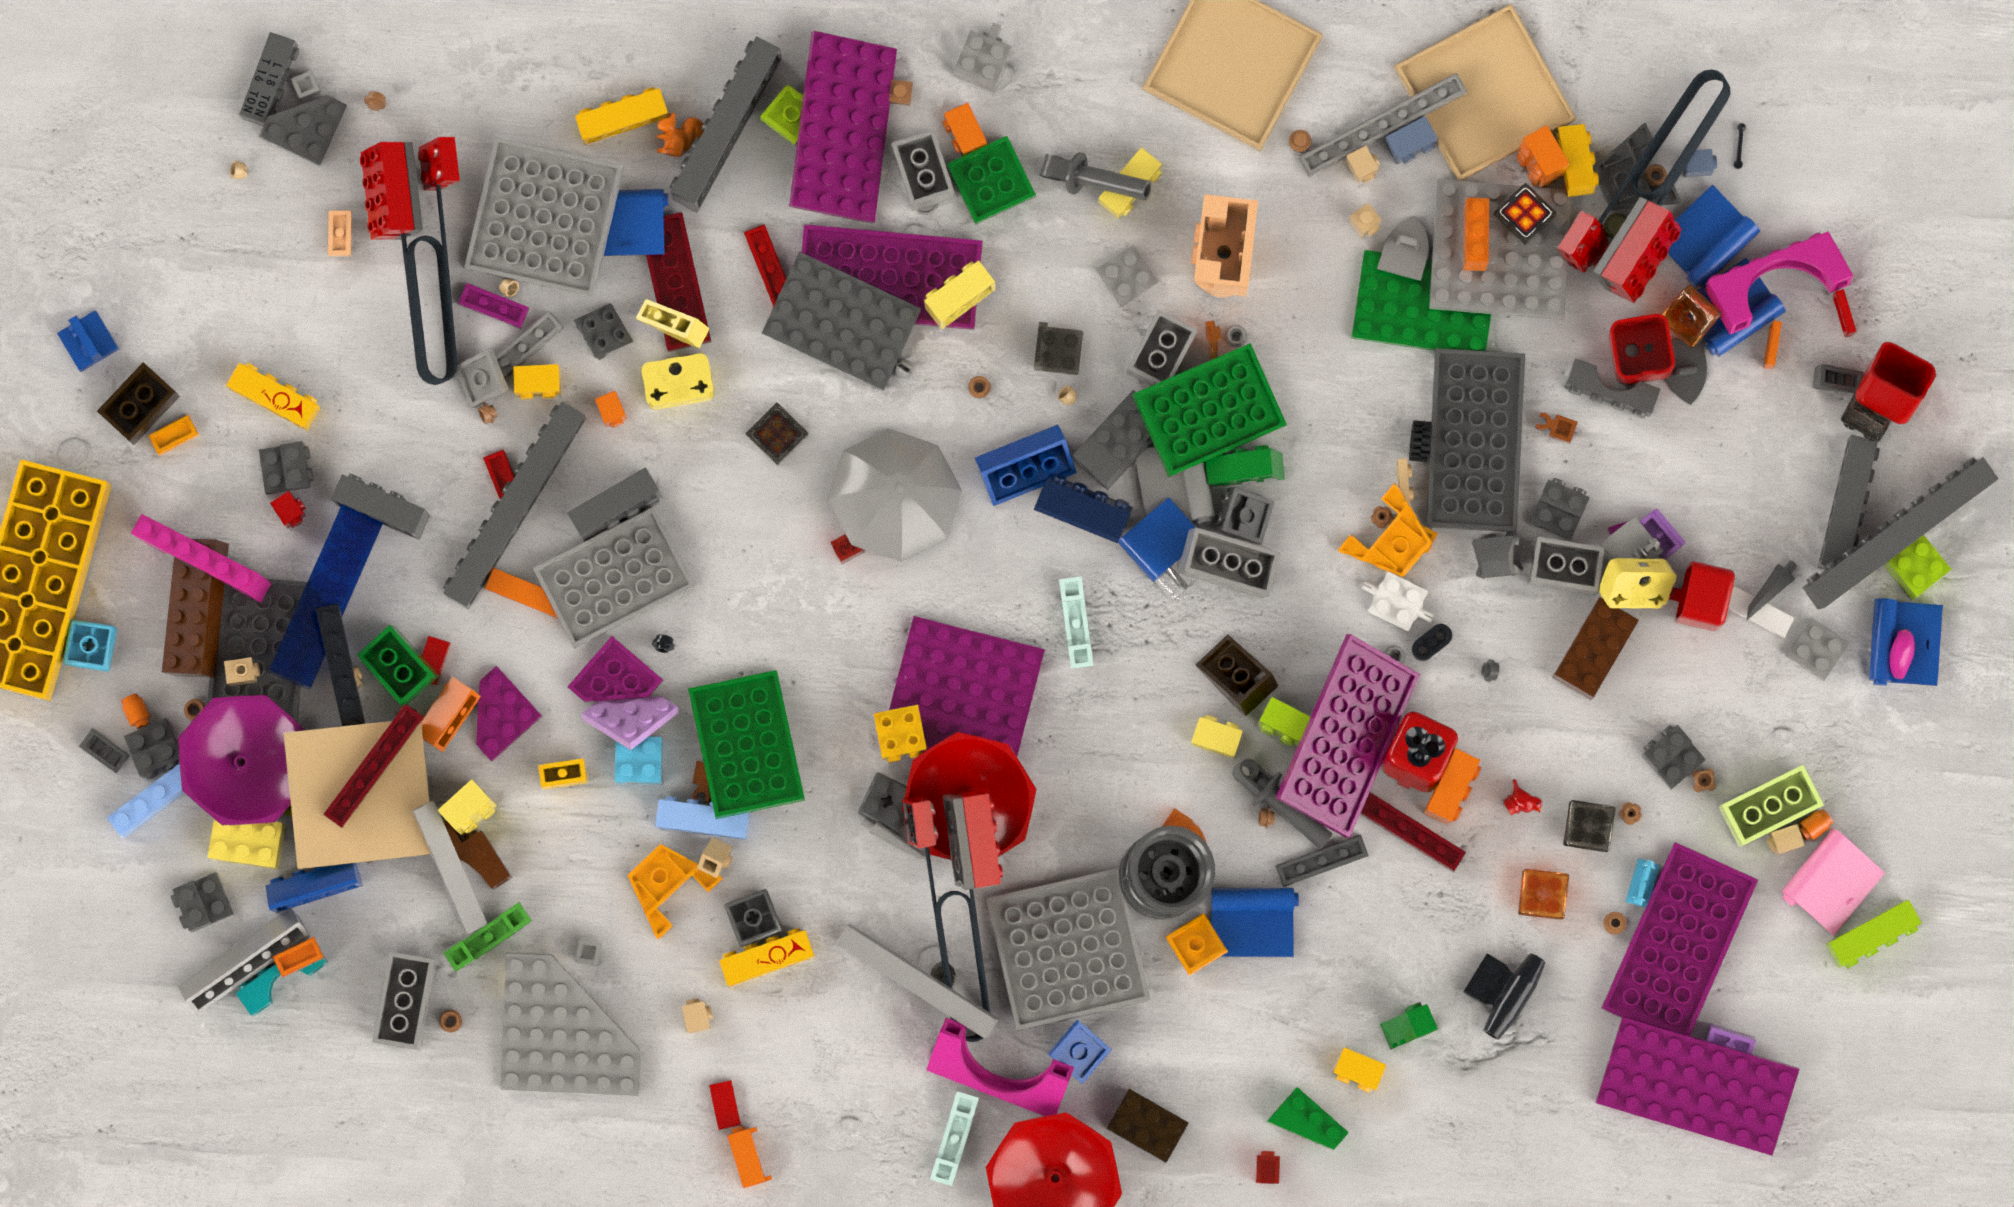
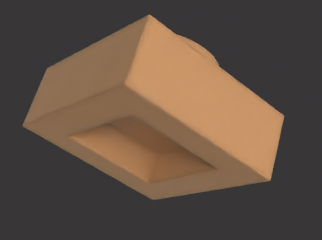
(900, 92)

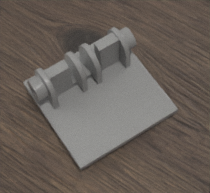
(1632, 542)

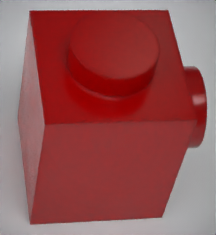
(289, 510)

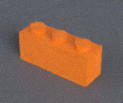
(1476, 234)
(448, 713)

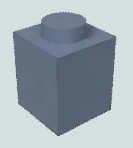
(1701, 164)

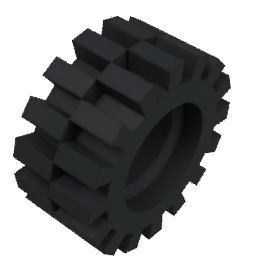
(1420, 441)

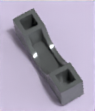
(1585, 380)

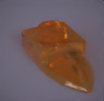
(1213, 335)
(1177, 818)

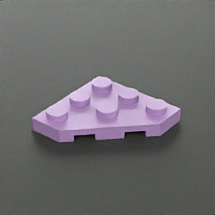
(630, 719)

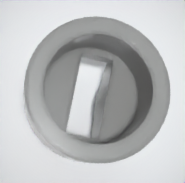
(900, 372)

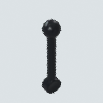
(1738, 163)

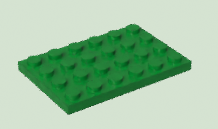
(1398, 313)
(1209, 410)
(746, 744)

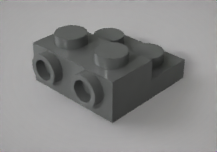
(286, 468)
(1559, 508)
(1243, 515)
(153, 748)
(1672, 756)
(202, 902)

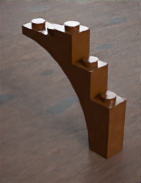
(480, 855)

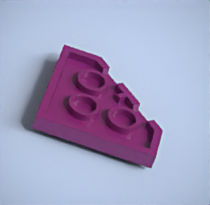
(614, 675)
(502, 714)

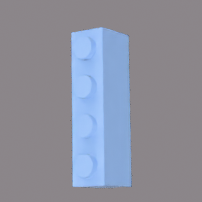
(147, 803)
(699, 819)

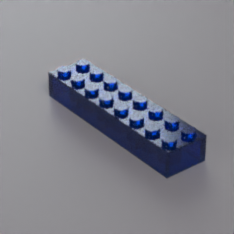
(329, 583)

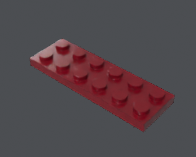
(676, 278)

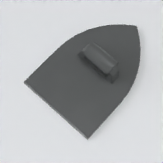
(1689, 370)

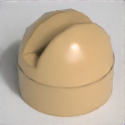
(238, 170)
(513, 289)
(1067, 395)

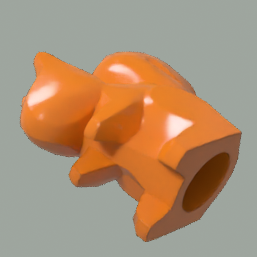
(678, 140)

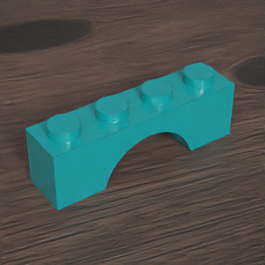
(258, 993)

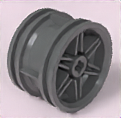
(1192, 853)

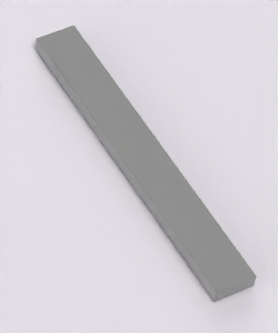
(1383, 124)
(918, 981)

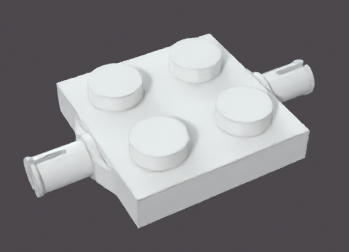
(1397, 601)

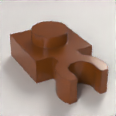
(1560, 428)
(701, 780)

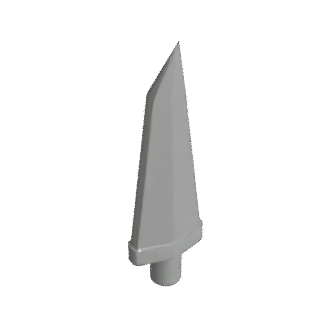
(884, 833)

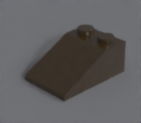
(1237, 675)

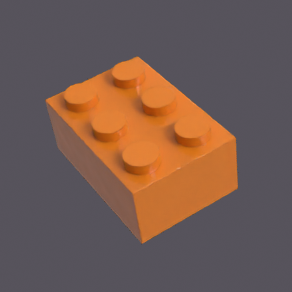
(1542, 158)
(1453, 787)

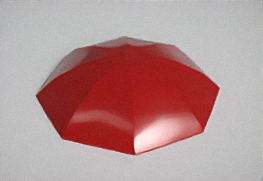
(968, 764)
(1053, 1165)

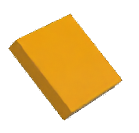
(1196, 944)

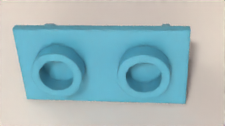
(1642, 882)

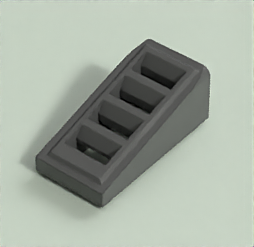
(1825, 383)
(89, 737)

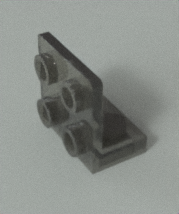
(1058, 350)

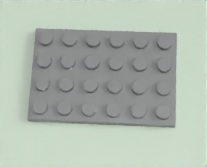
(613, 577)

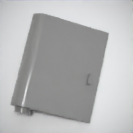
(1186, 489)

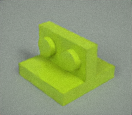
(785, 113)

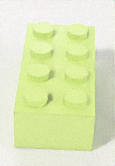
(1771, 806)

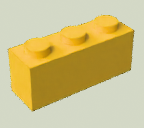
(1575, 145)

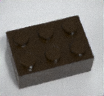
(138, 403)
(1147, 1125)

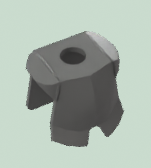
(1497, 555)

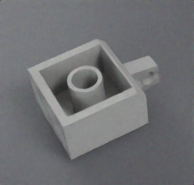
(983, 59)

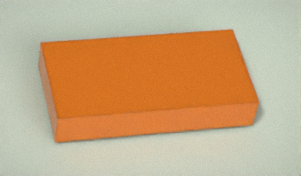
(1772, 344)
(298, 957)

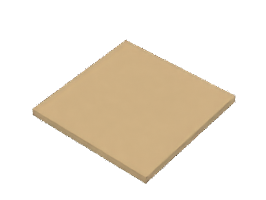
(1233, 65)
(1505, 86)
(384, 821)

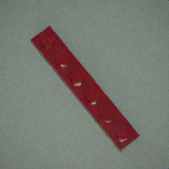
(373, 766)
(1412, 832)

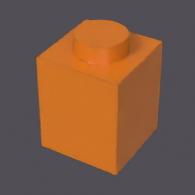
(611, 409)

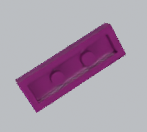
(493, 306)

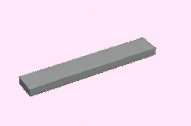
(449, 867)

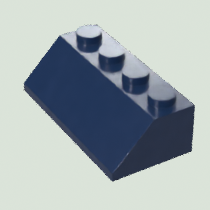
(1083, 507)

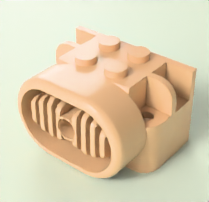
(1224, 228)

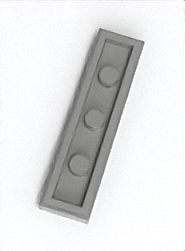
(528, 343)

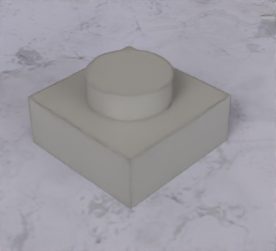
(305, 85)
(588, 952)

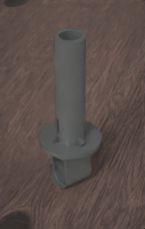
(1078, 173)
(1265, 789)

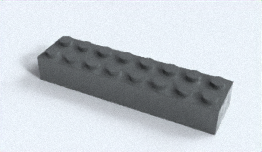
(726, 124)

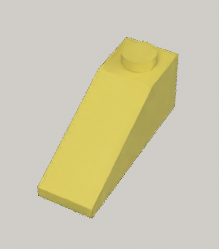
(673, 323)

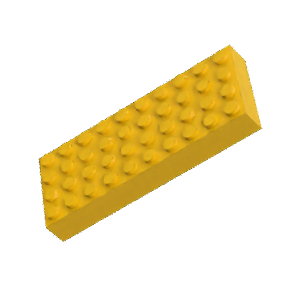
(43, 569)

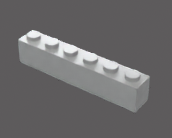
(243, 961)

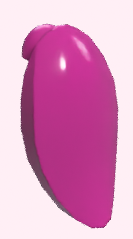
(1902, 653)

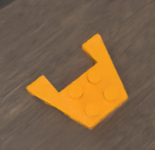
(1399, 544)
(659, 878)

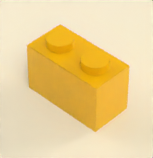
(537, 381)
(563, 774)
(1359, 1069)

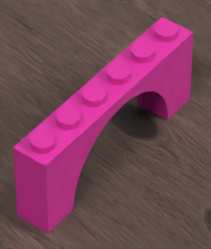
(1814, 256)
(211, 562)
(954, 1061)

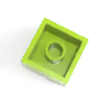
(1917, 567)
(1284, 722)

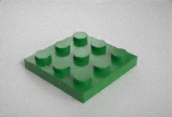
(991, 180)

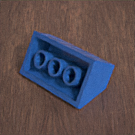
(1025, 464)
(311, 886)

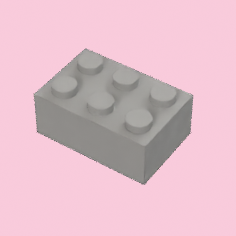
(923, 170)
(1162, 349)
(1566, 566)

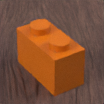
(964, 129)

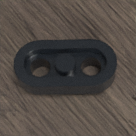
(1431, 642)

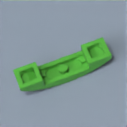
(487, 937)

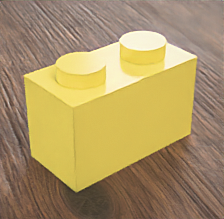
(1217, 736)

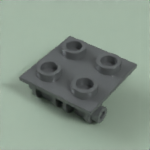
(603, 331)

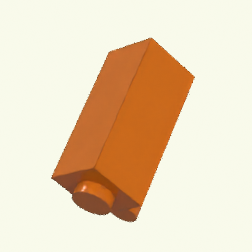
(747, 1157)

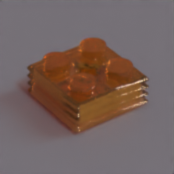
(1703, 314)
(1554, 883)

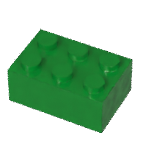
(397, 665)

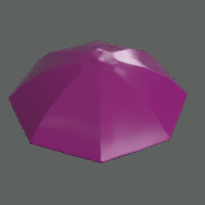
(237, 759)

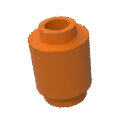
(135, 711)
(1815, 825)

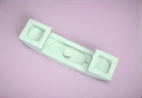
(1076, 622)
(954, 1138)

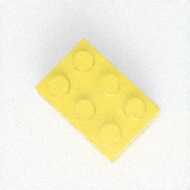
(959, 294)
(468, 808)
(248, 844)

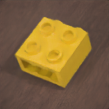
(900, 733)

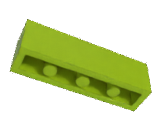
(1873, 934)

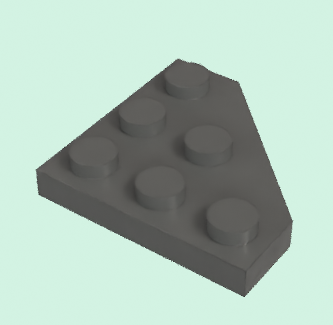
(305, 128)

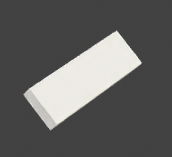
(1767, 617)

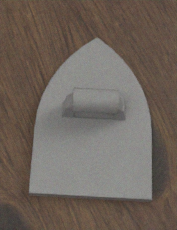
(1406, 250)

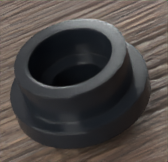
(663, 643)

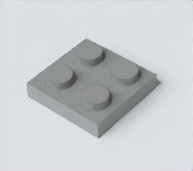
(1127, 276)
(481, 378)
(1817, 649)

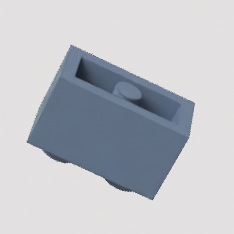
(1411, 140)

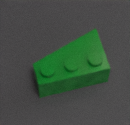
(1245, 466)
(1409, 1026)
(1308, 1120)

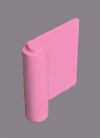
(1832, 881)

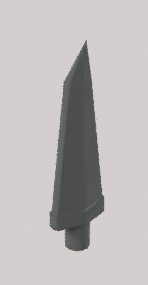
(1776, 582)

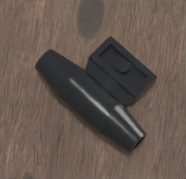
(1506, 991)

